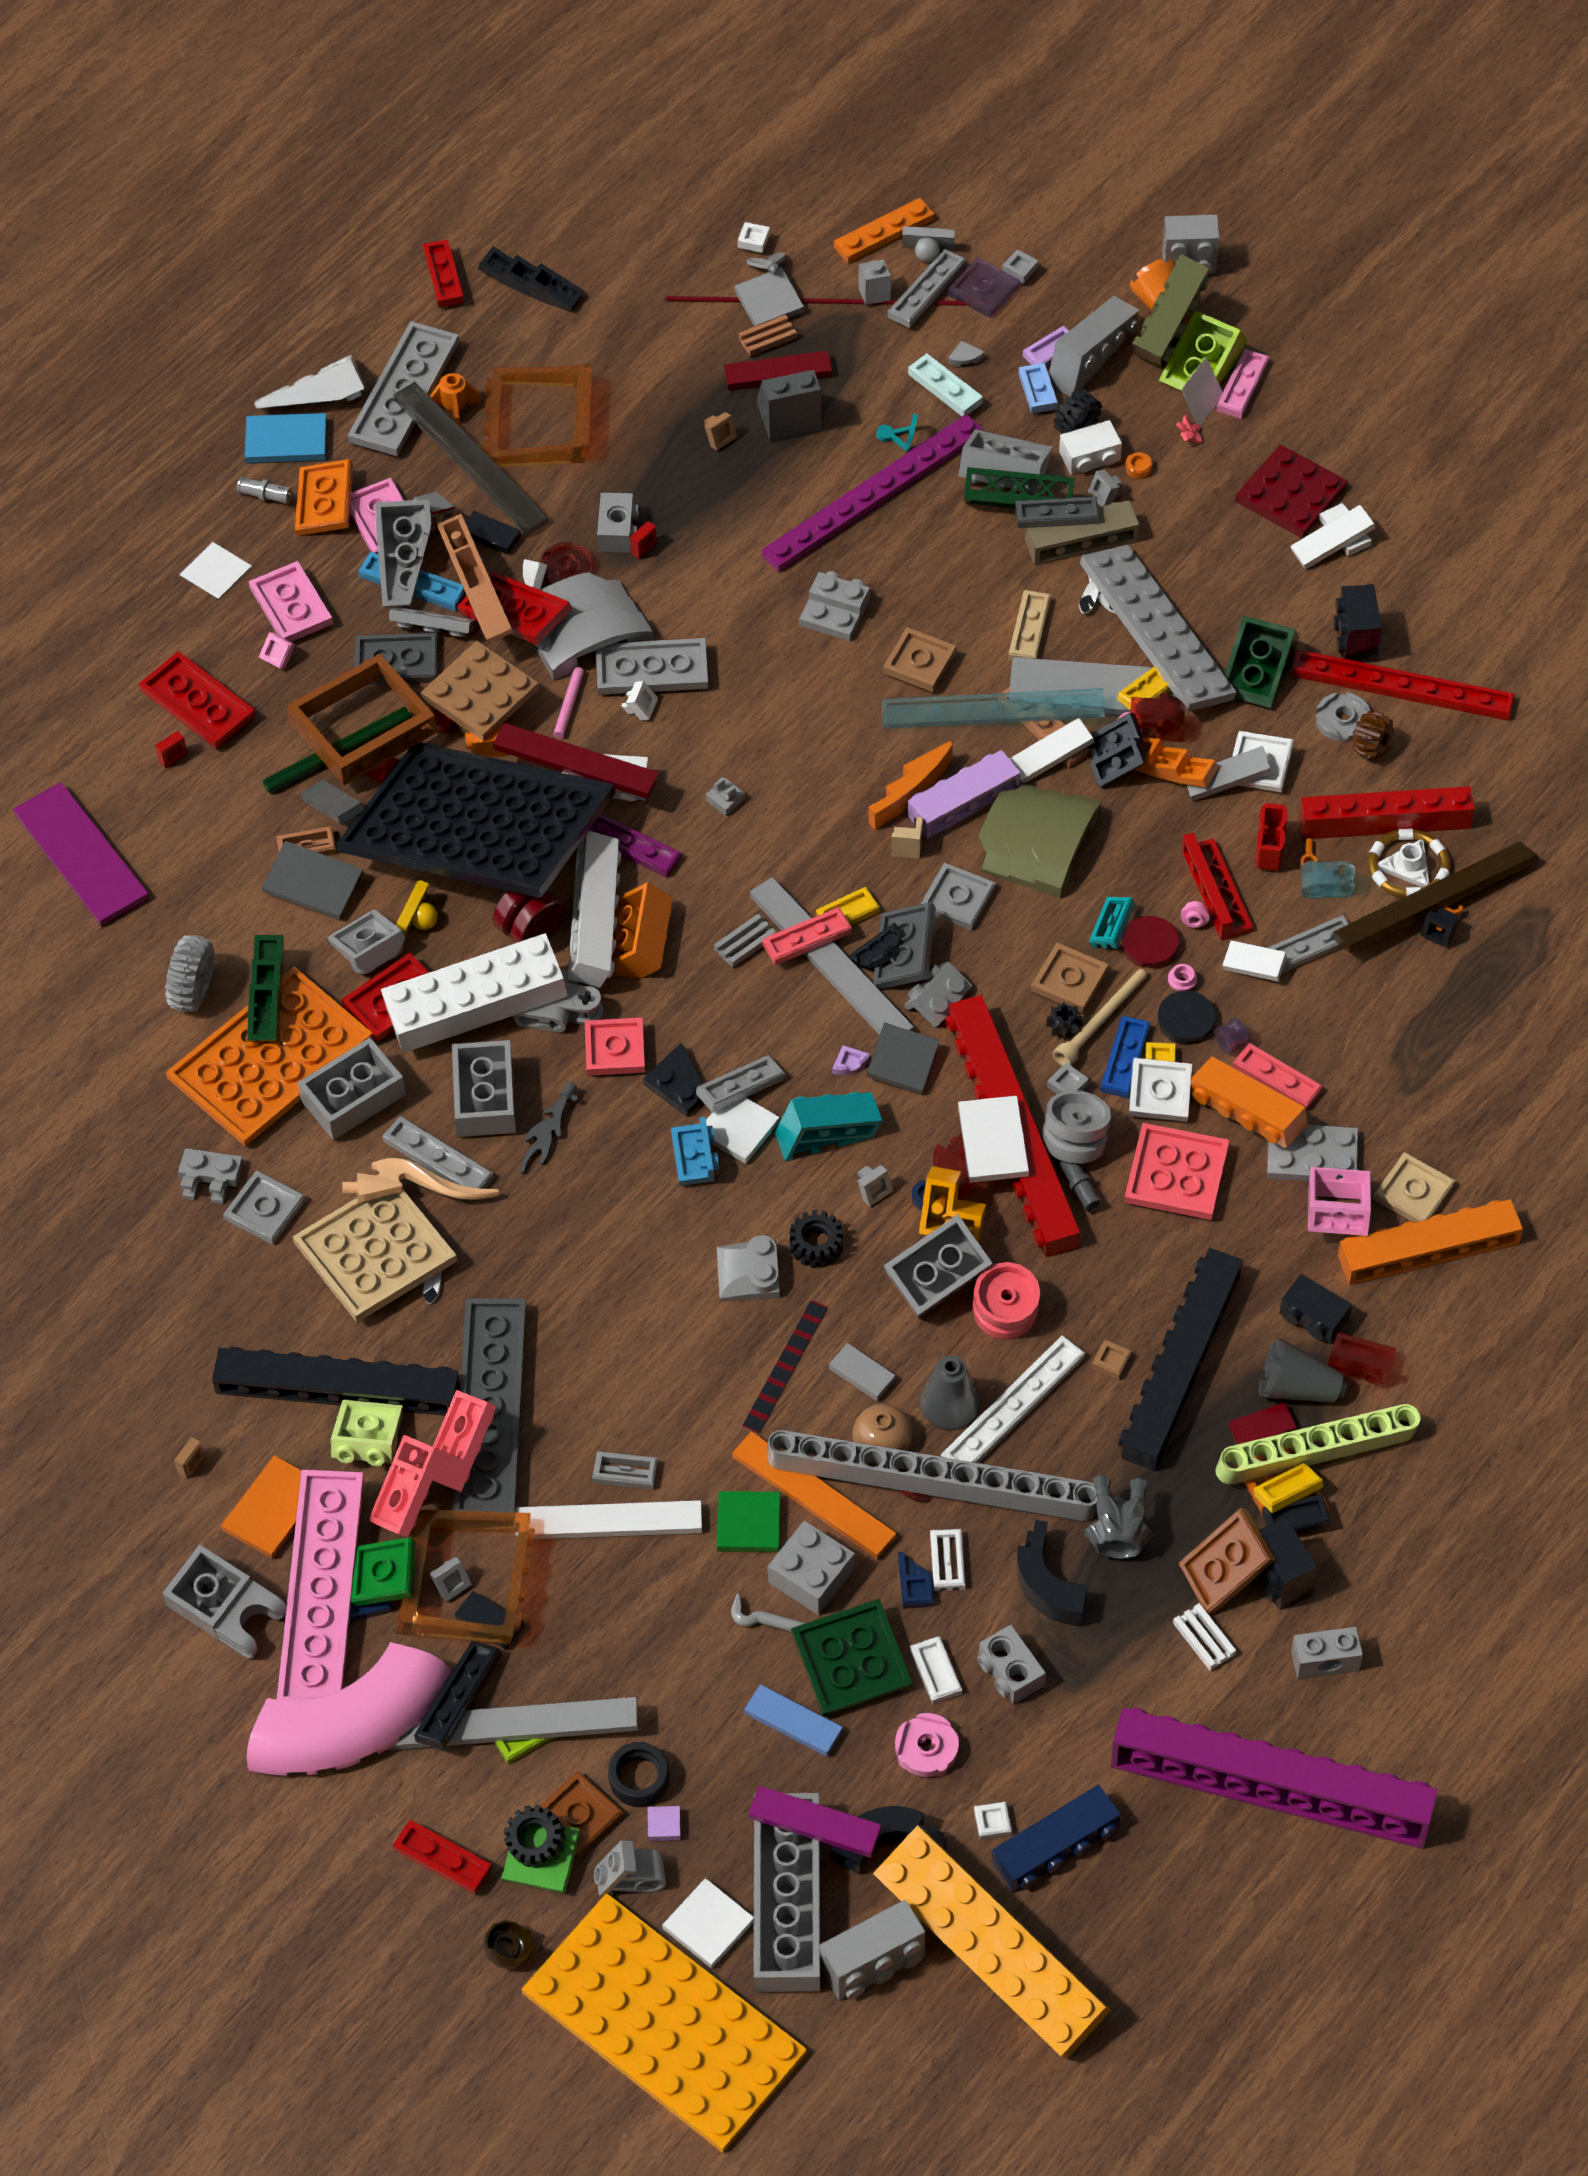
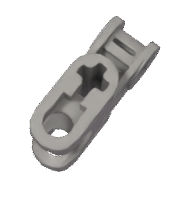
(555, 1015)

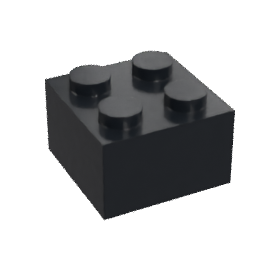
(1358, 623)
(1292, 1572)

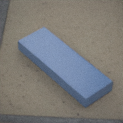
(793, 1720)

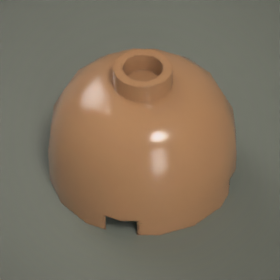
(883, 1427)

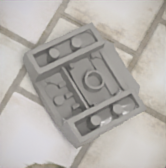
(598, 618)

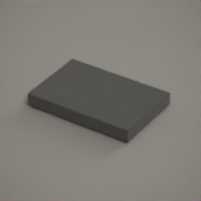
(409, 654)
(312, 880)
(914, 953)

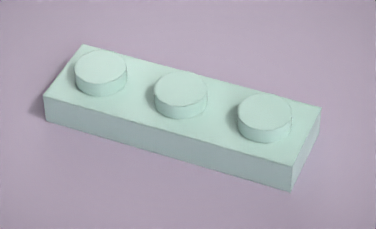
(945, 385)

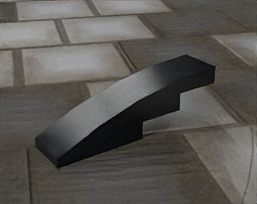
(530, 280)

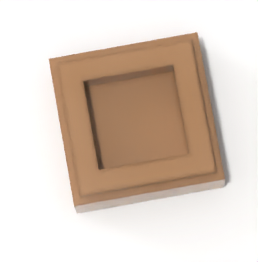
(1111, 1359)
(189, 1458)

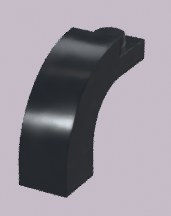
(1046, 1593)
(895, 1824)

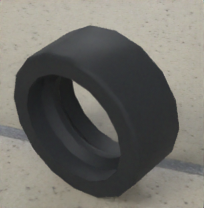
(634, 1751)

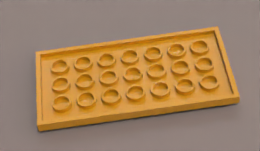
(664, 2022)

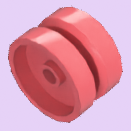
(1006, 1300)

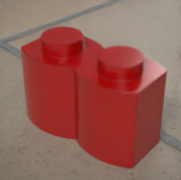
(1271, 836)

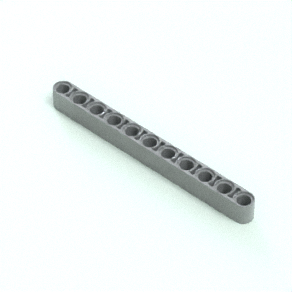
(921, 1465)

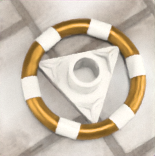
(1407, 863)

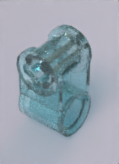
(1325, 880)

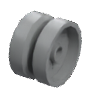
(1076, 1126)

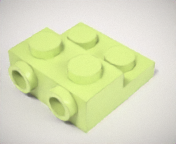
(366, 1432)

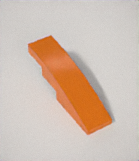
(1176, 764)
(917, 777)

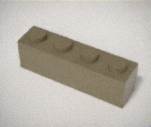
(1115, 528)

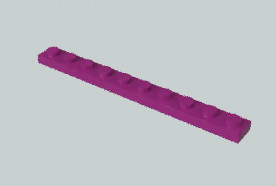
(869, 494)

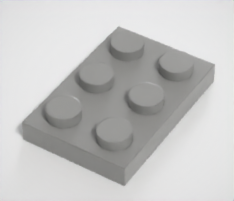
(1313, 1147)

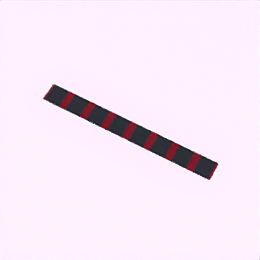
(784, 1366)

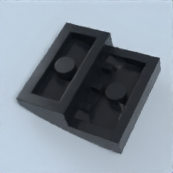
(1117, 749)

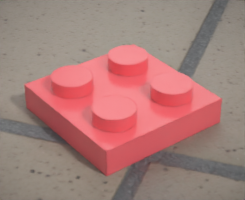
(614, 1046)

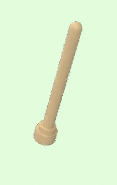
(1069, 1051)

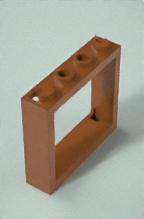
(379, 749)

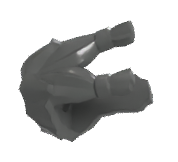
(1120, 1523)

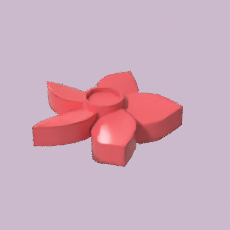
(1190, 431)

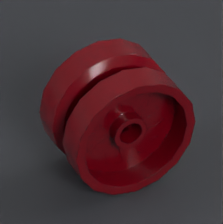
(528, 916)

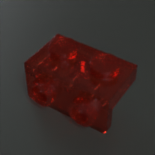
(1362, 1358)

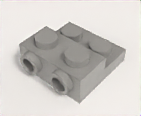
(835, 605)

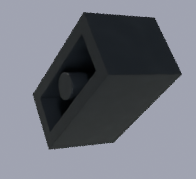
(1315, 1309)

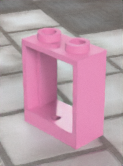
(1339, 1216)

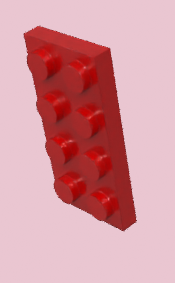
(528, 609)
(197, 700)

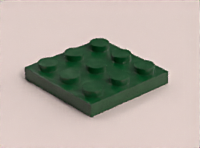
(851, 1657)

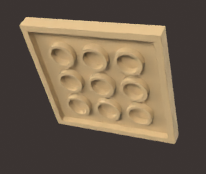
(374, 1251)

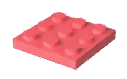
(1176, 1171)

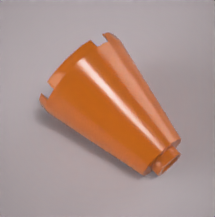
(1152, 281)

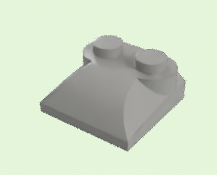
(368, 942)
(748, 1270)

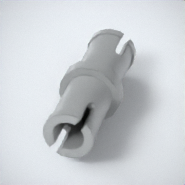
(264, 490)

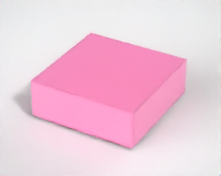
(277, 650)

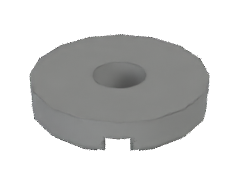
(1335, 704)

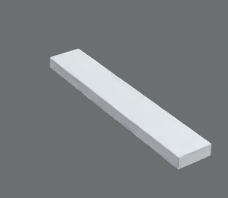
(1016, 1402)
(615, 1519)

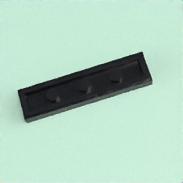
(457, 1695)

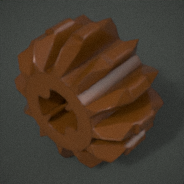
(1372, 735)

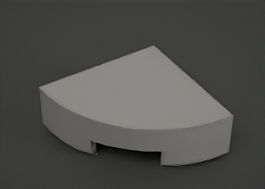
(965, 354)

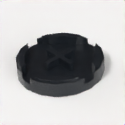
(1186, 1017)

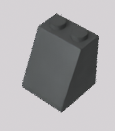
(790, 405)

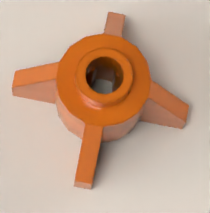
(454, 393)

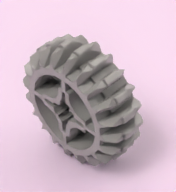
(190, 973)

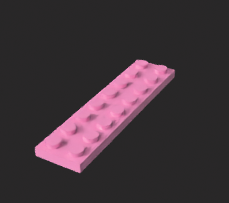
(320, 1585)

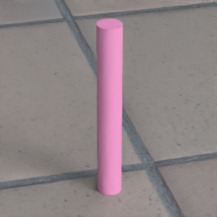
(568, 703)

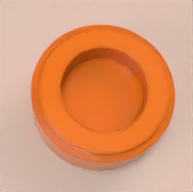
(1138, 465)

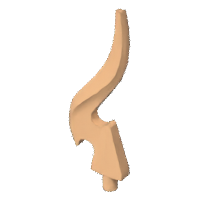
(395, 1169)

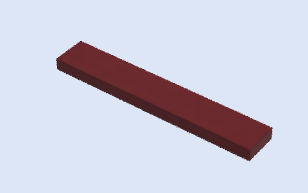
(575, 760)

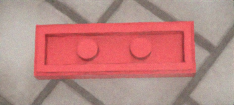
(807, 936)
(1277, 1075)

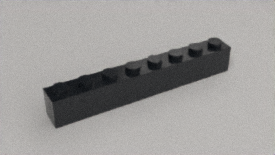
(1181, 1359)
(333, 1380)

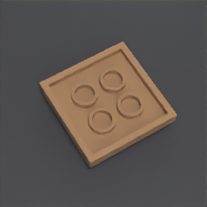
(479, 690)

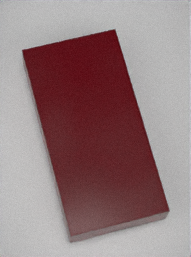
(1262, 1424)

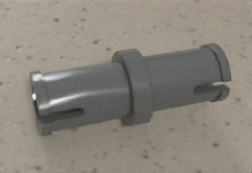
(1081, 1185)

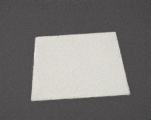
(1202, 392)
(215, 570)

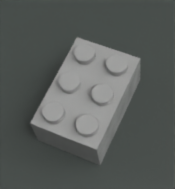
(483, 1088)
(351, 1089)
(937, 1266)
(872, 1951)

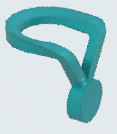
(886, 433)

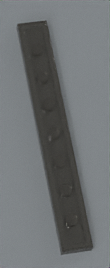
(470, 458)

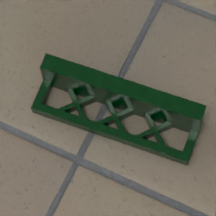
(1008, 500)

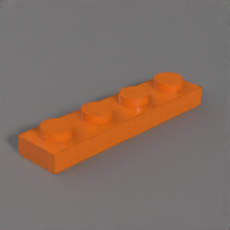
(883, 230)

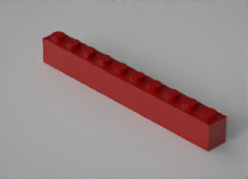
(994, 1078)

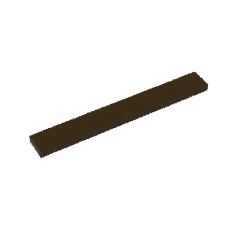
(1432, 897)

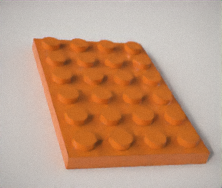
(255, 1083)

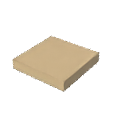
(1413, 1189)

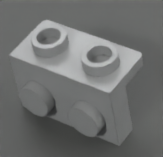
(935, 994)

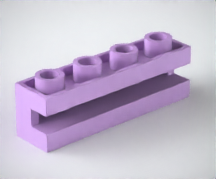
(963, 793)

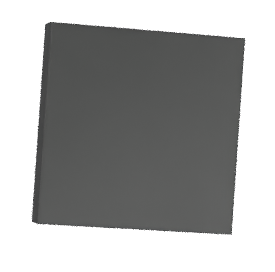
(902, 1058)

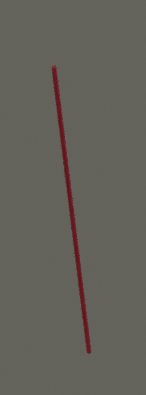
(804, 300)

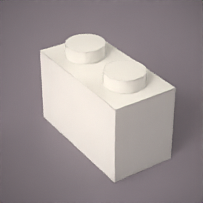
(1090, 447)

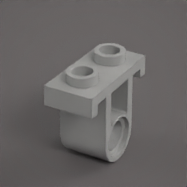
(630, 1870)

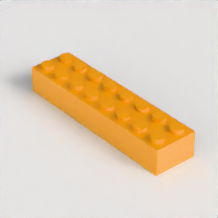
(992, 1942)

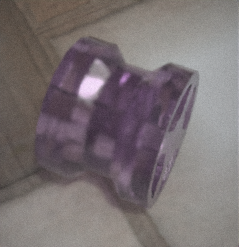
(1231, 1035)

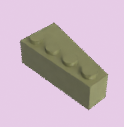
(1171, 311)

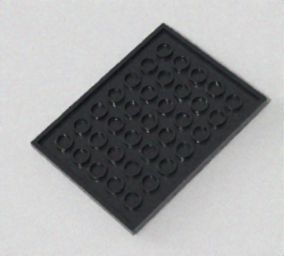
(477, 819)

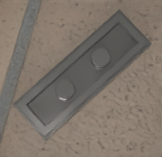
(1057, 512)
(332, 802)

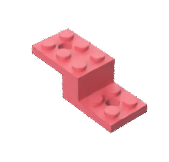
(444, 1463)

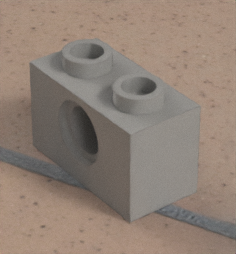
(616, 522)
(1326, 1653)

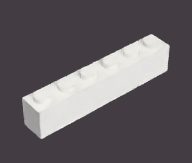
(594, 909)

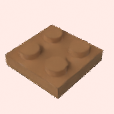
(919, 659)
(1069, 977)

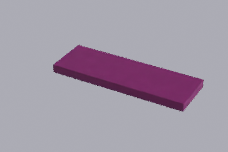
(81, 854)

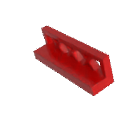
(1211, 891)

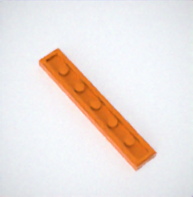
(817, 1498)

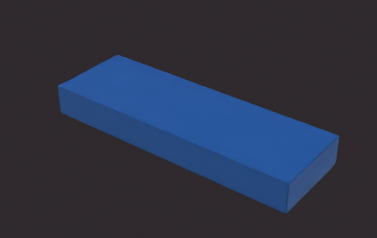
(1127, 1046)

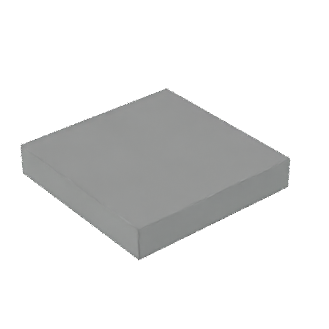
(769, 297)
(959, 895)
(264, 1207)

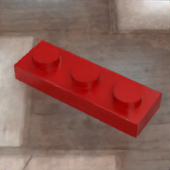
(443, 273)
(442, 1857)

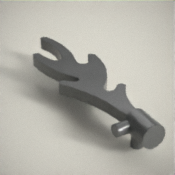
(543, 1130)

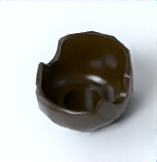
(508, 1944)

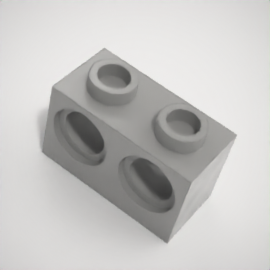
(1017, 1662)

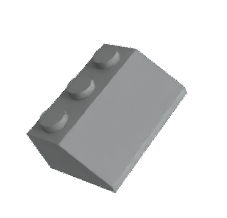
(1005, 454)

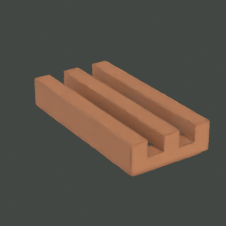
(765, 333)
(324, 846)

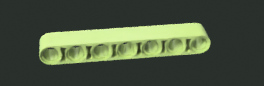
(1328, 1434)

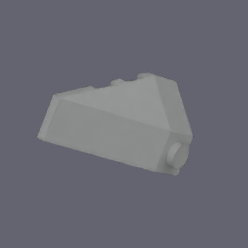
(401, 544)

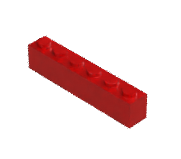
(1386, 811)

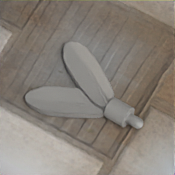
(769, 264)

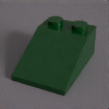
(1260, 660)

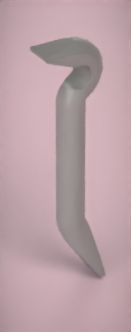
(761, 1617)

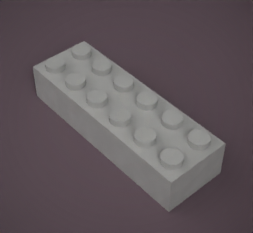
(786, 1908)

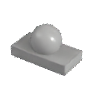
(928, 241)

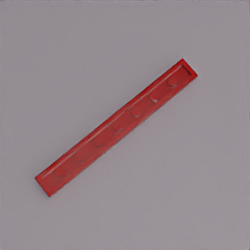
(1402, 685)

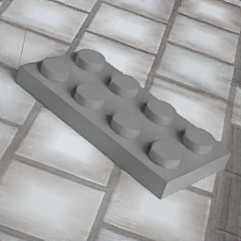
(660, 664)

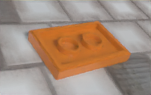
(324, 497)
(268, 1509)

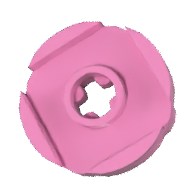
(931, 1762)

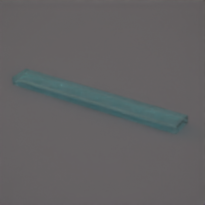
(993, 708)

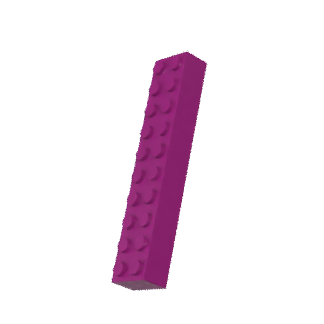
(1273, 1777)

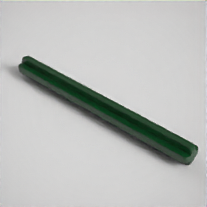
(343, 747)

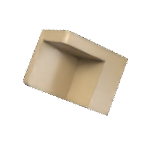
(907, 841)

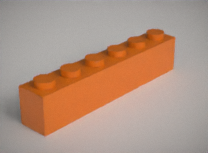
(1429, 1241)

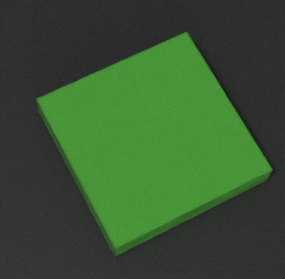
(550, 1877)

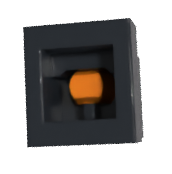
(1441, 925)

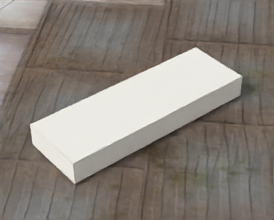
(1332, 537)
(1052, 750)

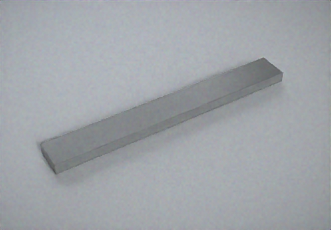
(831, 960)
(538, 1722)

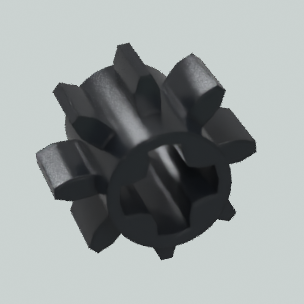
(1064, 1021)

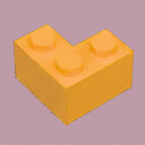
(941, 1203)

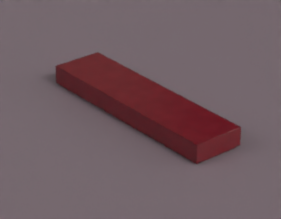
(752, 373)

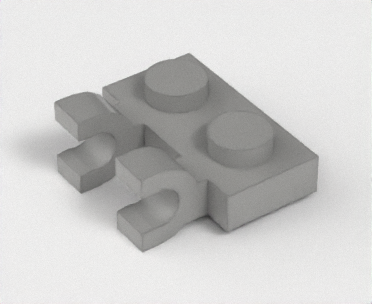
(208, 1167)

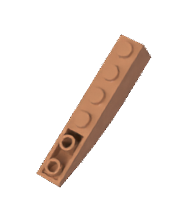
(474, 578)

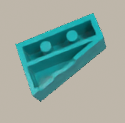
(827, 1120)

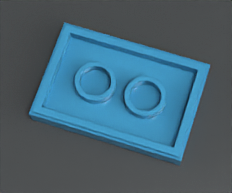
(285, 438)

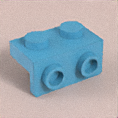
(693, 1153)

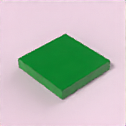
(748, 1521)
(383, 1571)

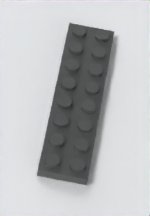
(494, 1374)

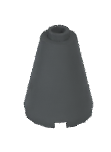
(1299, 1376)
(950, 1395)

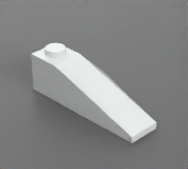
(331, 383)

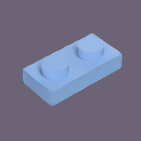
(1037, 388)

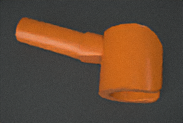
(1309, 852)

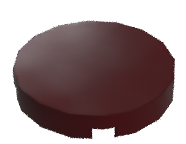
(1150, 941)

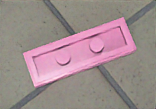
(1242, 383)

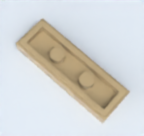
(1029, 625)

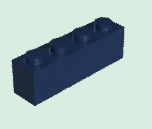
(1056, 1838)

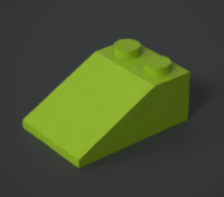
(1203, 338)

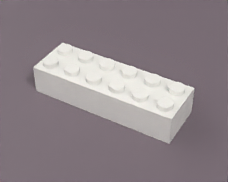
(474, 993)

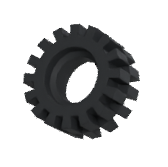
(1077, 412)
(811, 1224)
(543, 1853)

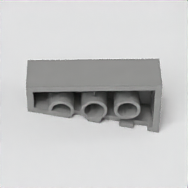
(1091, 344)

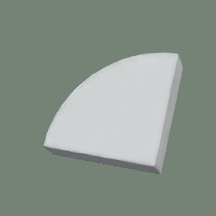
(534, 573)

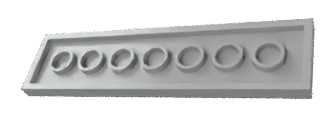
(1157, 628)

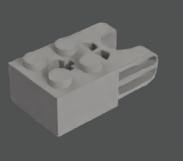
(227, 1606)

